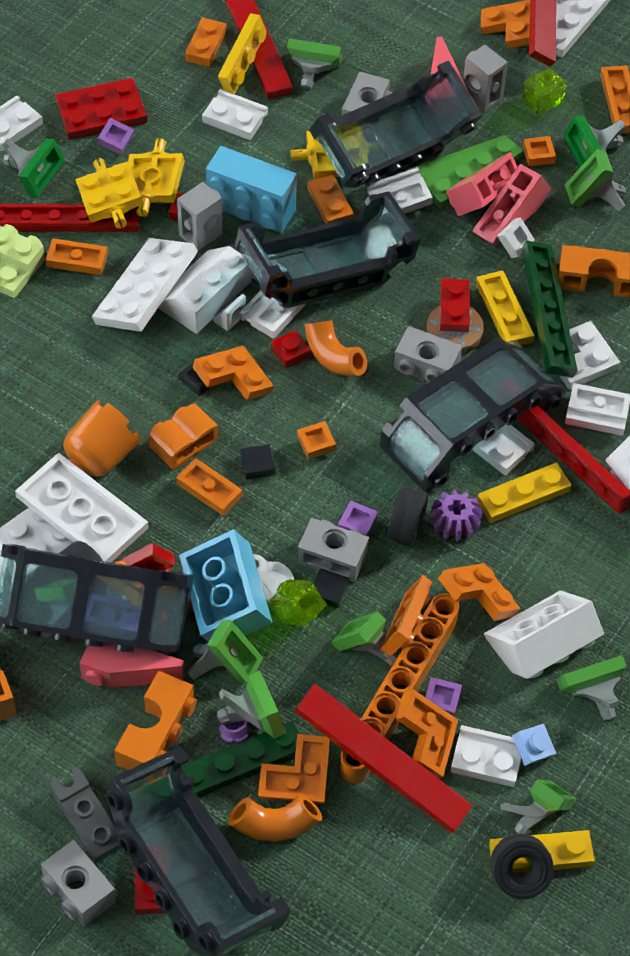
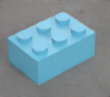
(253, 188)
(226, 585)

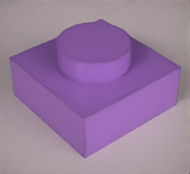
(115, 136)
(358, 518)
(444, 694)

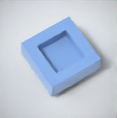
(534, 744)

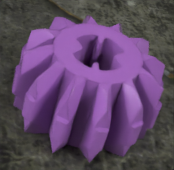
(455, 515)

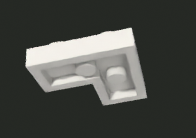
(592, 355)

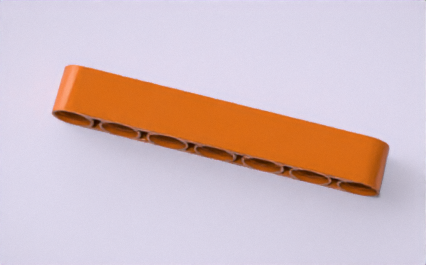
(407, 674)

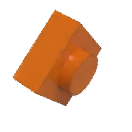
(539, 151)
(316, 440)

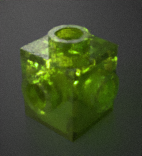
(544, 90)
(297, 602)

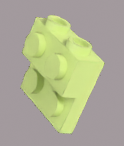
(18, 259)

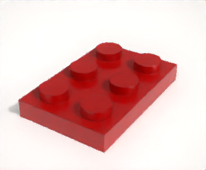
(89, 108)

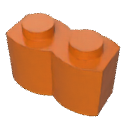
(183, 435)

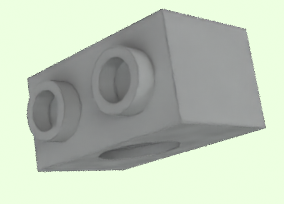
(485, 77)
(366, 90)
(200, 215)
(425, 354)
(345, 561)
(73, 865)

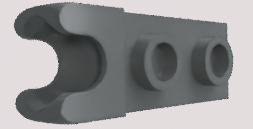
(86, 815)

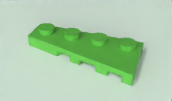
(450, 169)

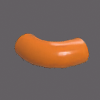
(332, 353)
(274, 824)

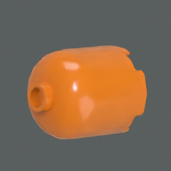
(99, 440)

